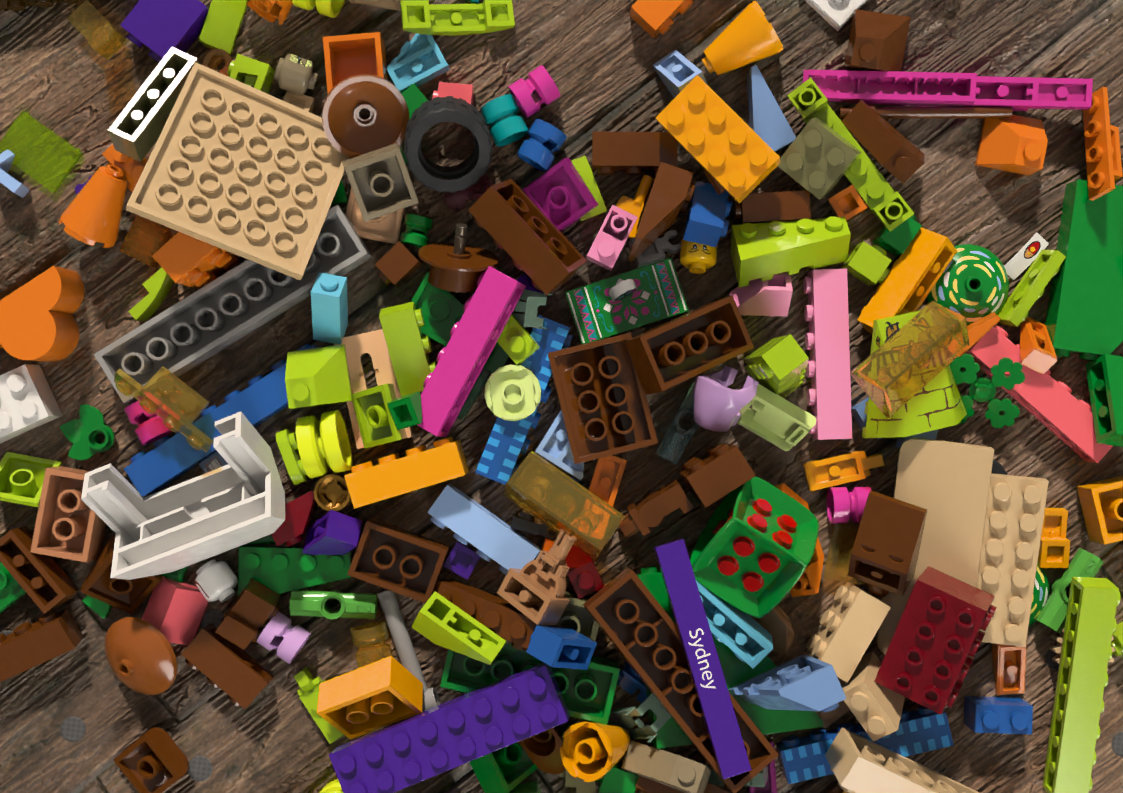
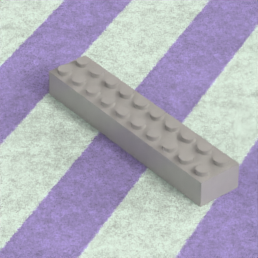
(228, 309)

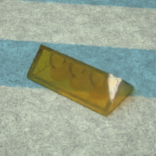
(912, 357)
(563, 504)

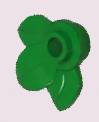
(85, 433)

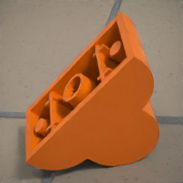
(39, 316)

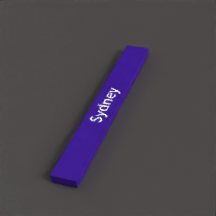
(702, 659)

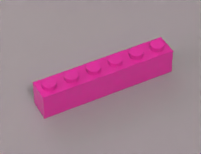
(468, 350)

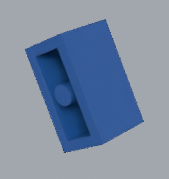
(706, 215)
(561, 647)
(998, 715)

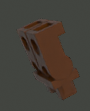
(653, 508)

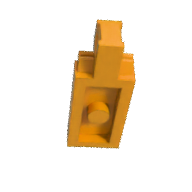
(840, 469)

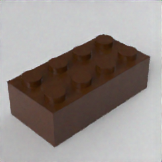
(527, 236)
(689, 345)

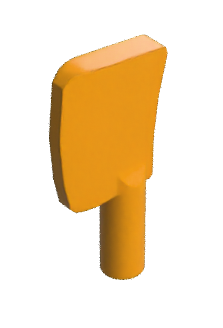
(636, 205)

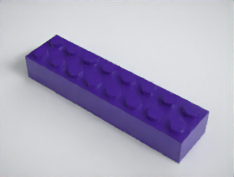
(451, 733)

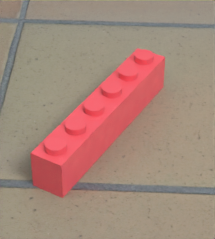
(1043, 397)

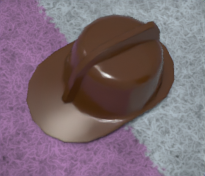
(545, 750)

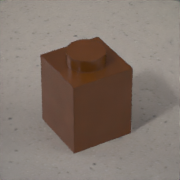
(397, 265)

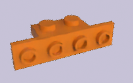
(1101, 147)

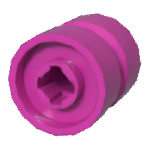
(541, 84)
(149, 426)
(843, 505)

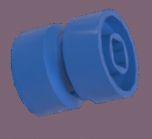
(543, 142)

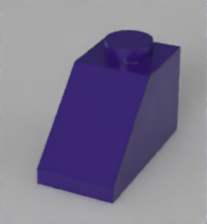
(332, 535)

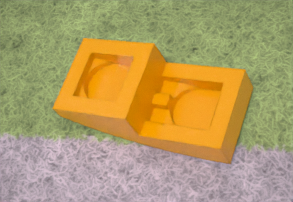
(1054, 545)

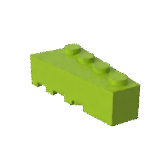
(787, 247)
(778, 365)

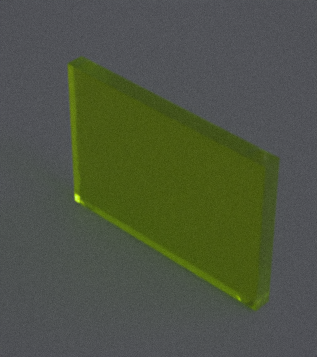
(40, 151)

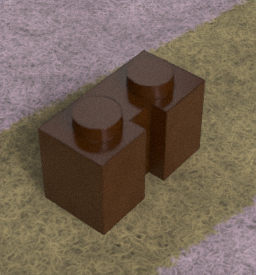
(247, 614)

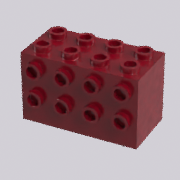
(935, 640)

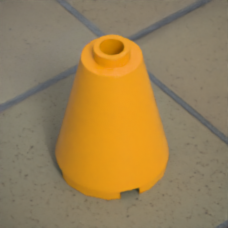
(742, 42)
(593, 749)

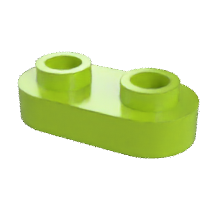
(289, 450)

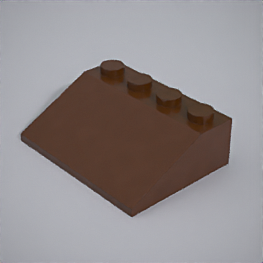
(602, 399)

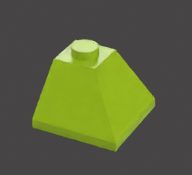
(317, 377)

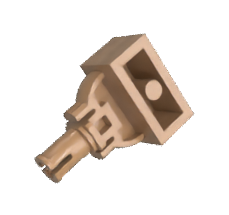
(541, 583)

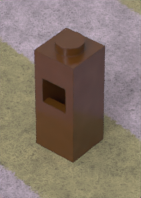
(773, 207)

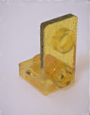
(97, 30)

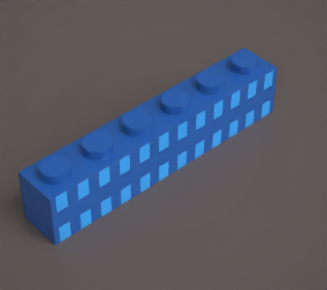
(509, 437)
(917, 733)

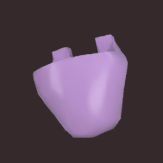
(719, 406)

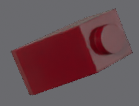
(297, 519)
(583, 573)

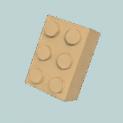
(847, 629)

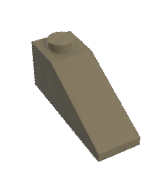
(666, 768)

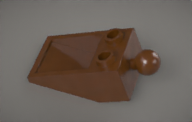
(887, 545)

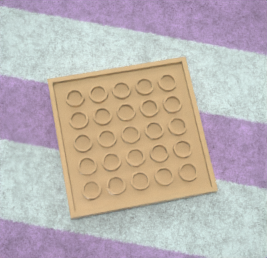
(241, 173)

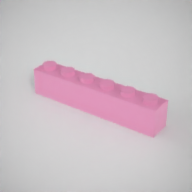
(828, 353)

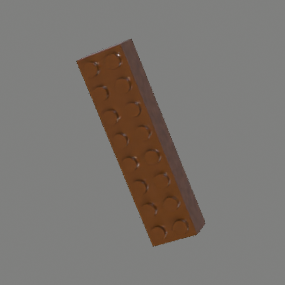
(656, 654)

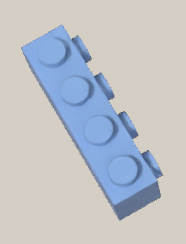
(482, 529)

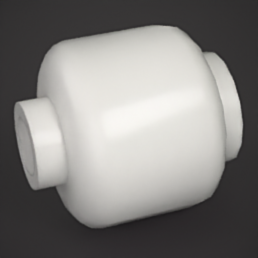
(216, 581)

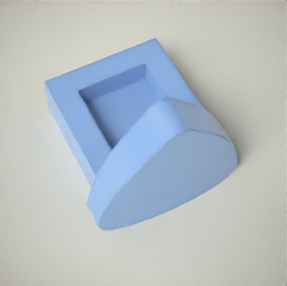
(6, 179)

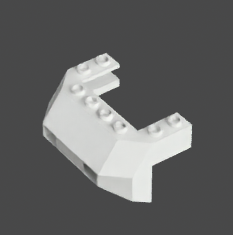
(194, 516)

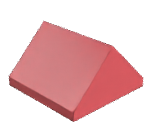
(176, 610)

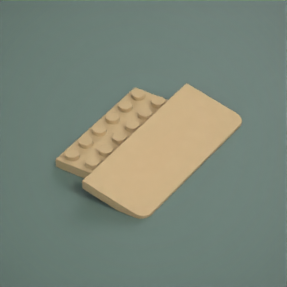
(975, 530)

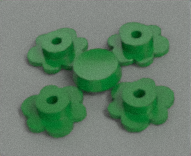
(984, 389)

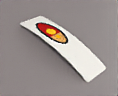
(1025, 256)

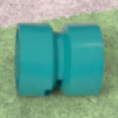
(501, 115)

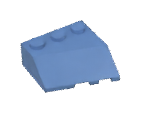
(794, 685)

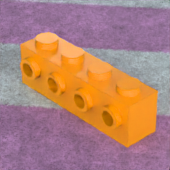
(910, 278)

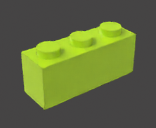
(407, 346)

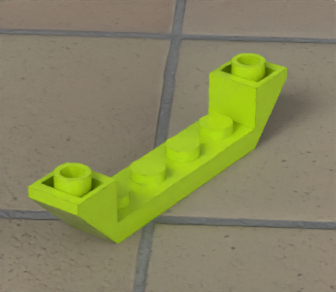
(863, 174)

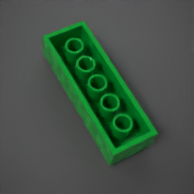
(585, 692)

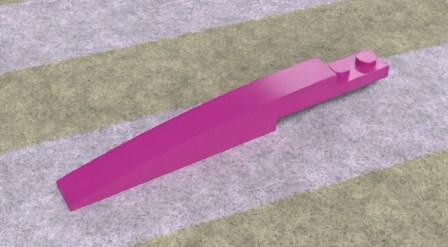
(952, 89)

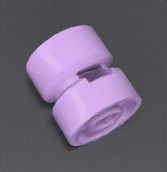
(283, 637)

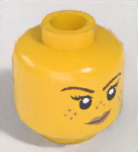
(697, 256)

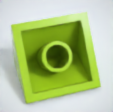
(374, 416)
(23, 478)

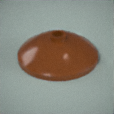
(360, 134)
(140, 656)

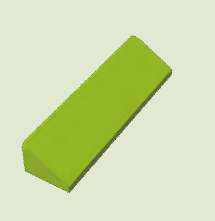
(223, 24)

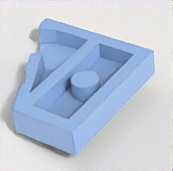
(557, 449)

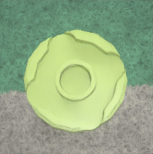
(512, 392)

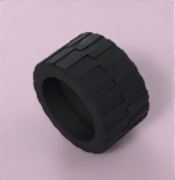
(455, 177)

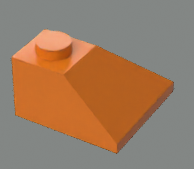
(1012, 144)

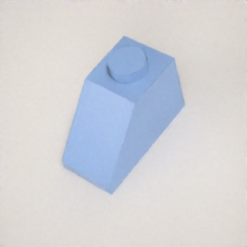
(676, 72)

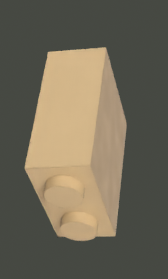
(871, 703)

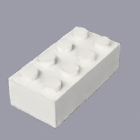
(25, 401)

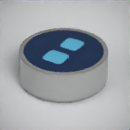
(622, 290)

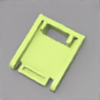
(776, 419)

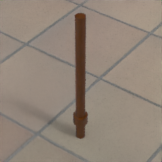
(935, 112)

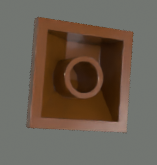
(877, 41)
(116, 592)

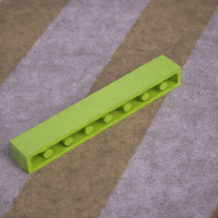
(1081, 685)

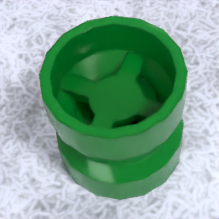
(416, 224)

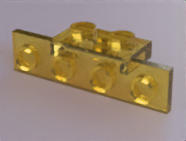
(171, 401)

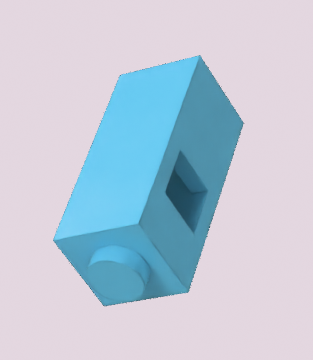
(329, 308)

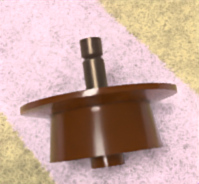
(456, 264)

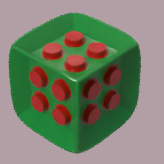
(755, 547)

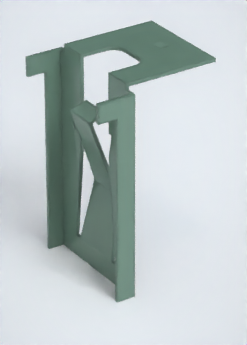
(530, 308)
(643, 732)

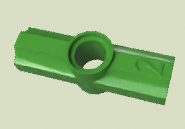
(315, 604)
(1055, 609)

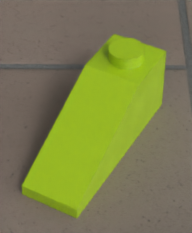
(456, 630)

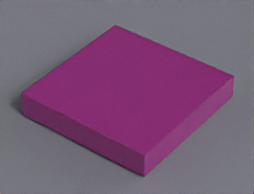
(561, 195)

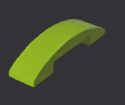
(456, 19)

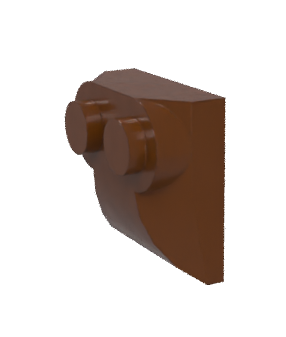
(153, 762)

